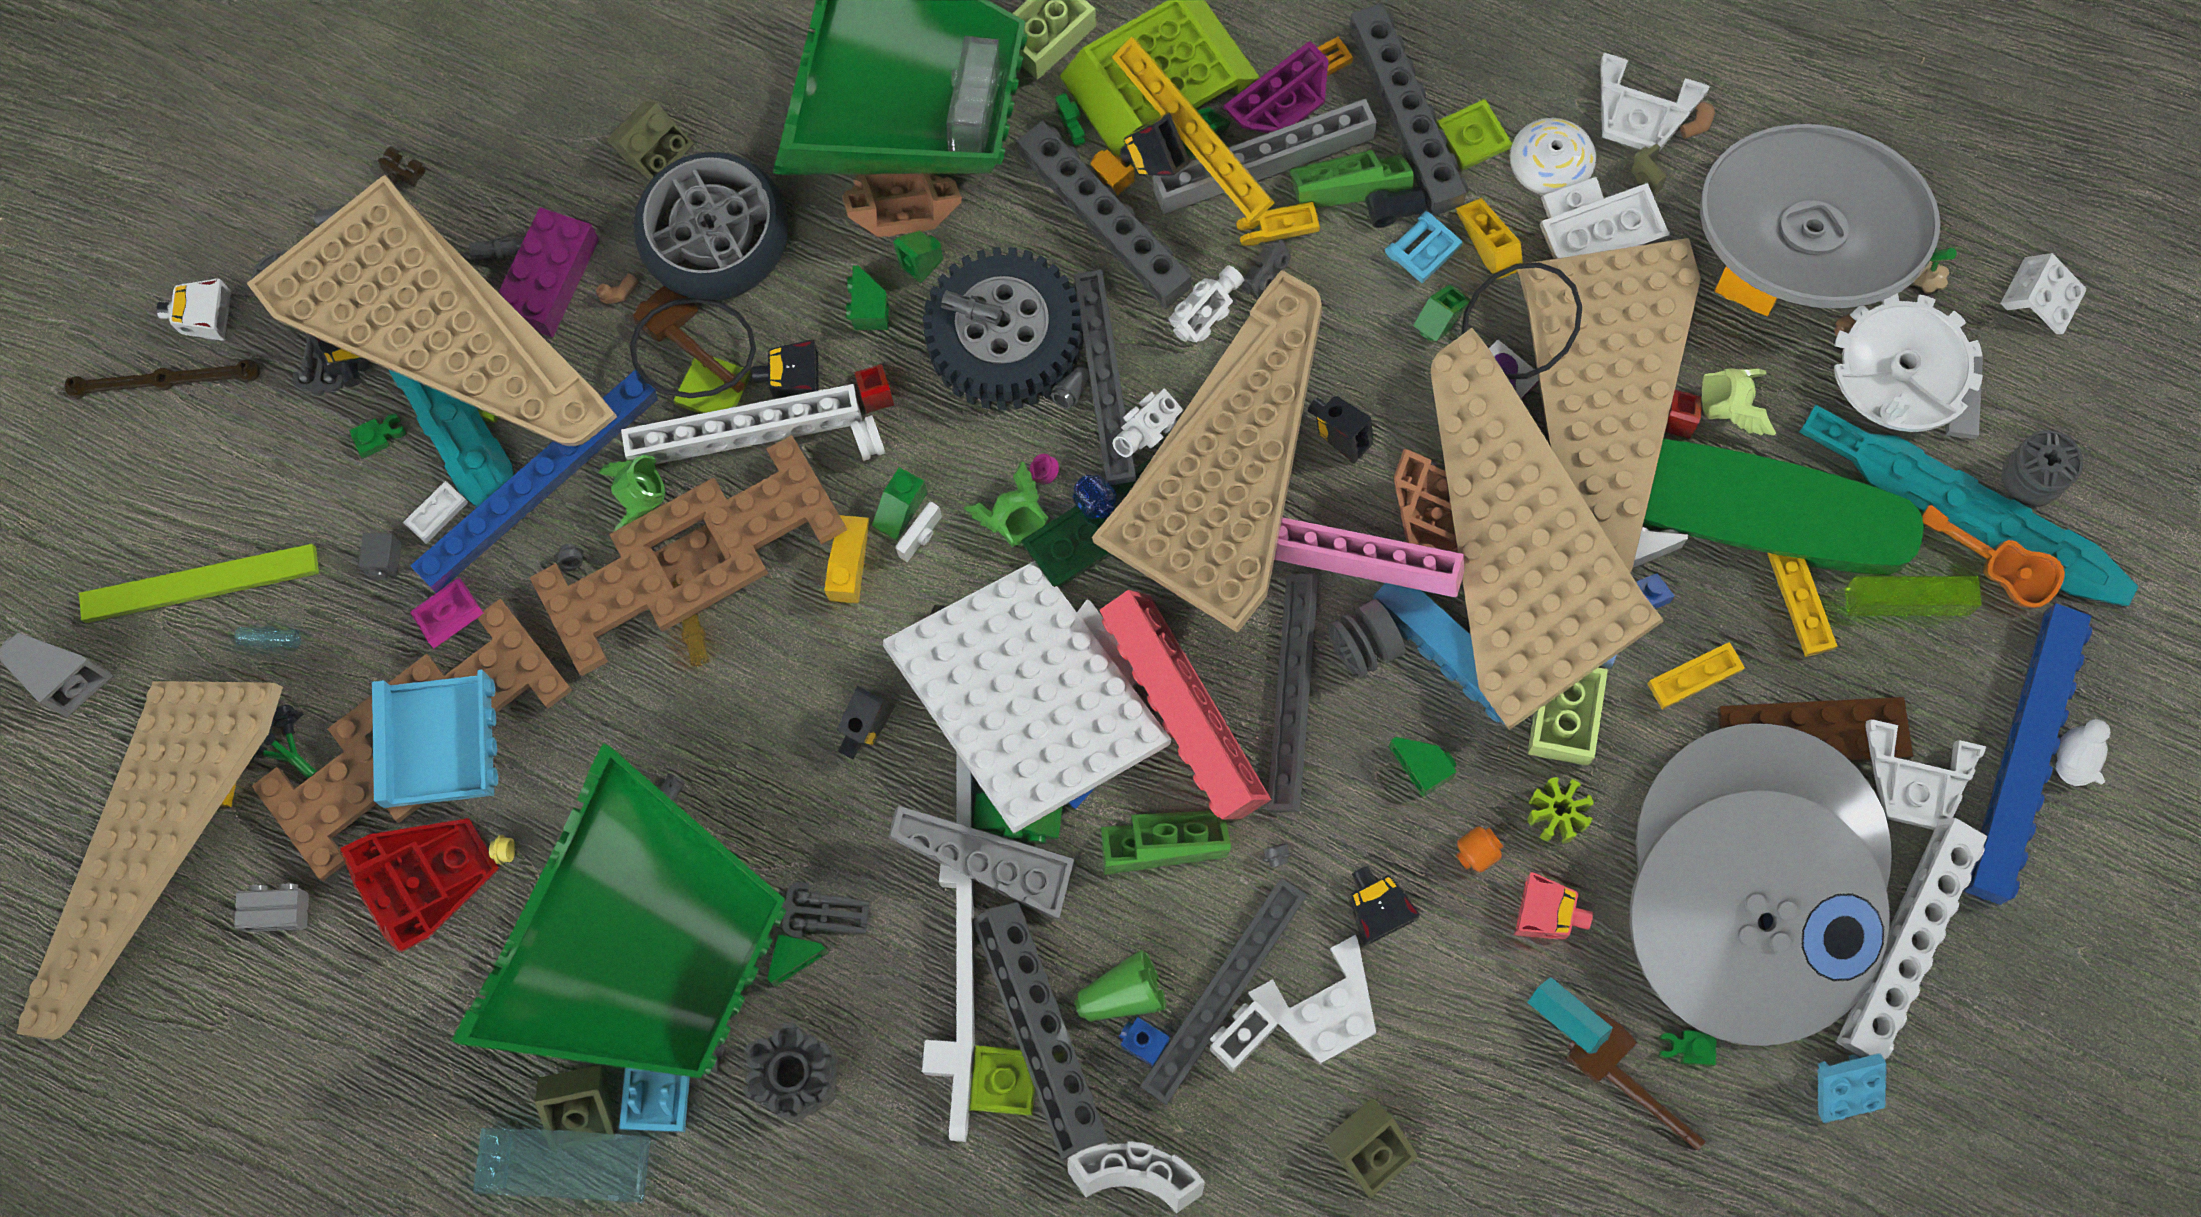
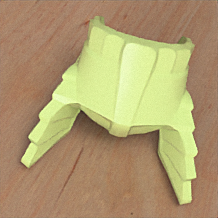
(1731, 396)

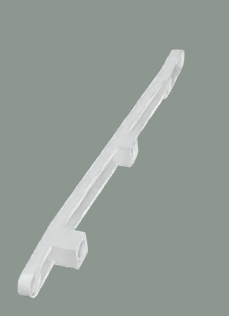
(949, 1057)

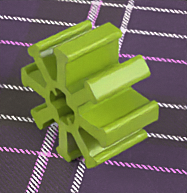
(1570, 814)

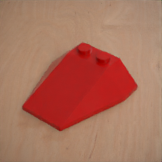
(418, 876)

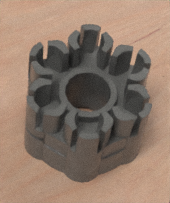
(766, 1066)

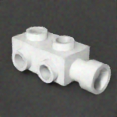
(1205, 306)
(1146, 424)

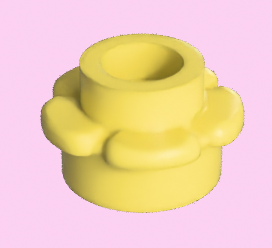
(502, 849)

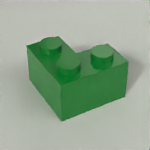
(989, 820)

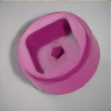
(1044, 469)

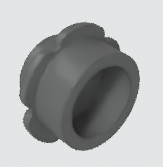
(569, 557)
(1277, 855)

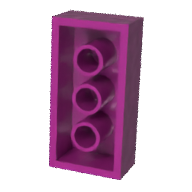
(548, 269)

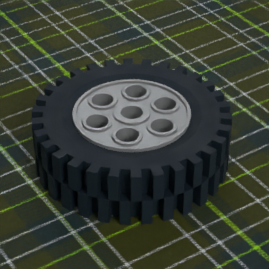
(1025, 366)

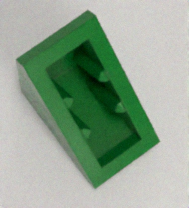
(791, 957)

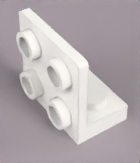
(2047, 289)

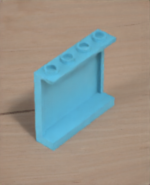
(433, 740)

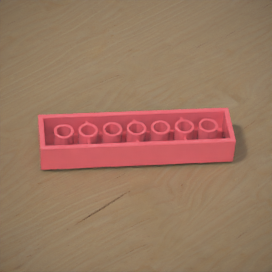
(1184, 706)

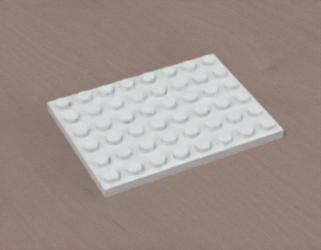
(1026, 695)

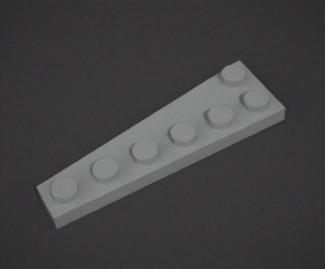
(1010, 867)

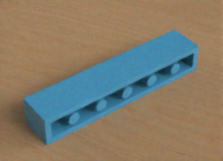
(1437, 637)

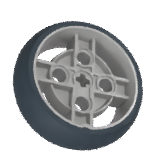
(690, 181)

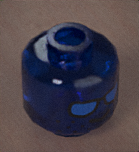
(1094, 496)

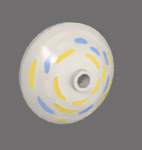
(1546, 169)

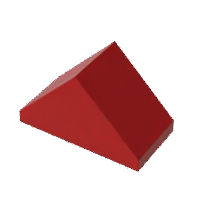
(874, 388)
(1684, 414)

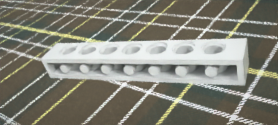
(743, 425)
(1910, 919)

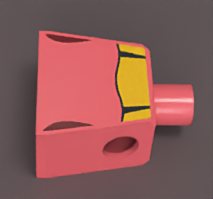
(1549, 910)

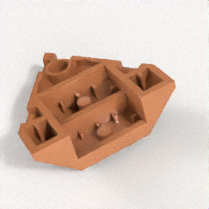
(900, 202)
(1424, 502)

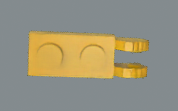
(1280, 224)

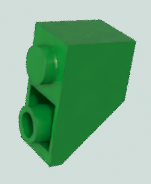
(868, 302)

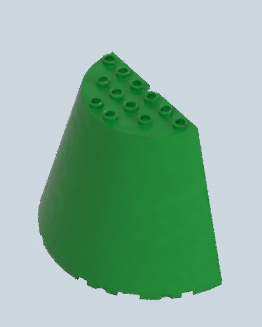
(881, 89)
(628, 938)

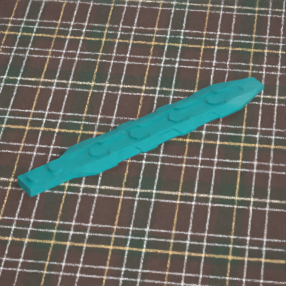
(462, 439)
(1908, 472)

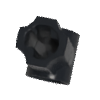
(1388, 207)

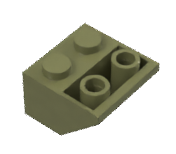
(649, 139)

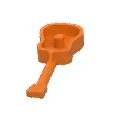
(2025, 575)

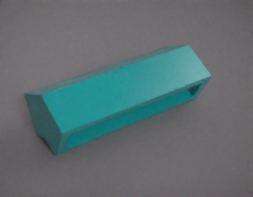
(1570, 1015)

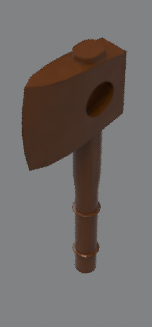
(668, 324)
(1604, 1064)

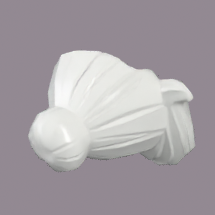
(2083, 753)

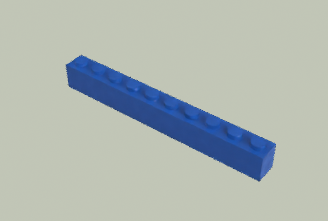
(527, 489)
(2029, 752)

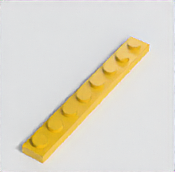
(1193, 130)

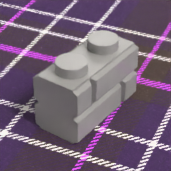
(271, 909)

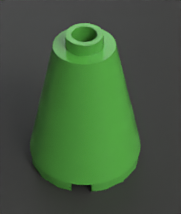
(1123, 991)

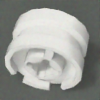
(867, 438)

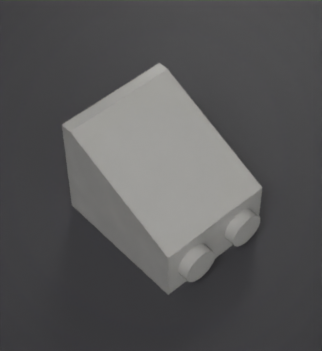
(52, 673)

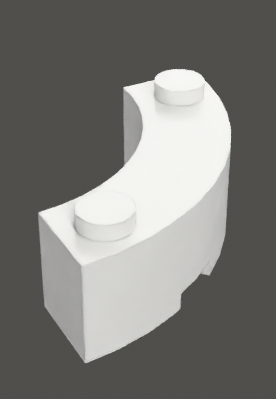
(1137, 1167)

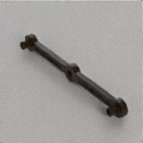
(78, 387)

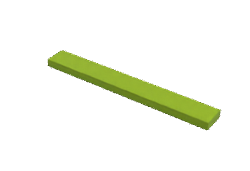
(198, 583)

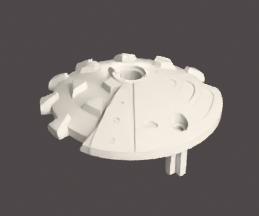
(1931, 347)

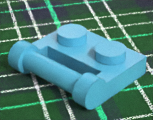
(1430, 252)

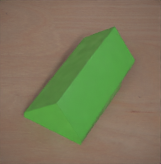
(1350, 178)
(1164, 841)

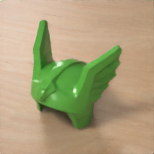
(635, 486)
(1014, 512)

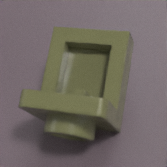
(1646, 170)

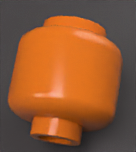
(1479, 849)

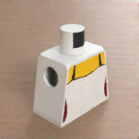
(198, 309)

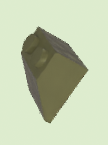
(575, 1101)
(1371, 1147)

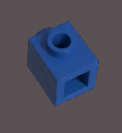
(1143, 1041)

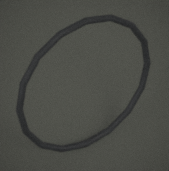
(1526, 266)
(696, 394)

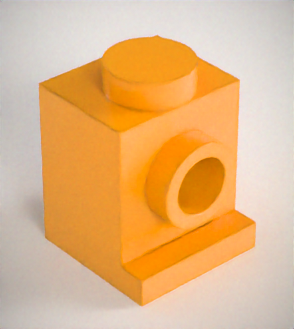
(1112, 171)

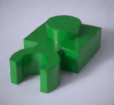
(1068, 114)
(373, 436)
(1694, 1047)

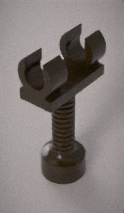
(390, 164)

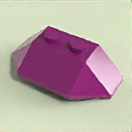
(1284, 93)

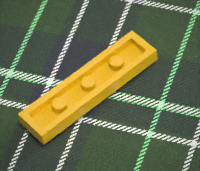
(1803, 604)

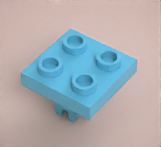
(1851, 1087)
(654, 1101)

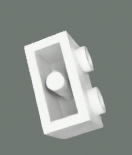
(1244, 1035)

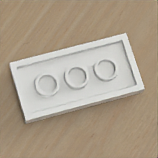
(1606, 225)

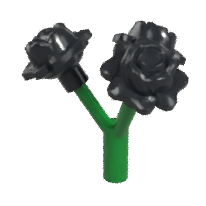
(285, 718)

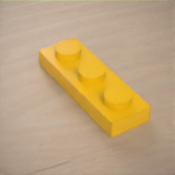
(1695, 675)

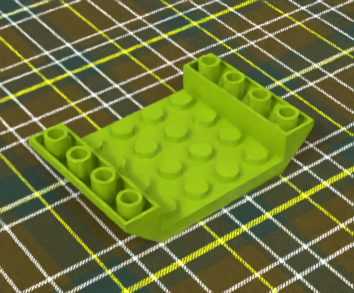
(1182, 41)

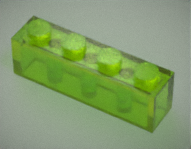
(1913, 595)

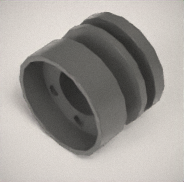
(2042, 468)
(1369, 636)

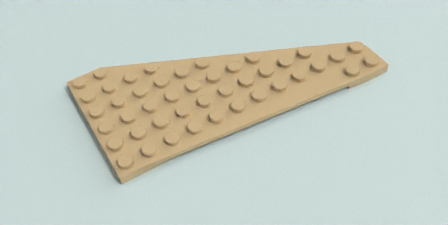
(408, 301)
(1618, 380)
(1218, 485)
(1538, 569)
(169, 786)

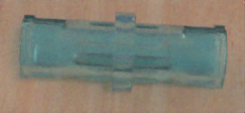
(267, 637)

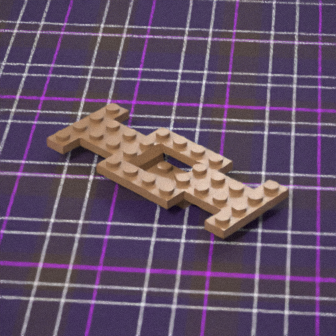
(709, 559)
(346, 784)

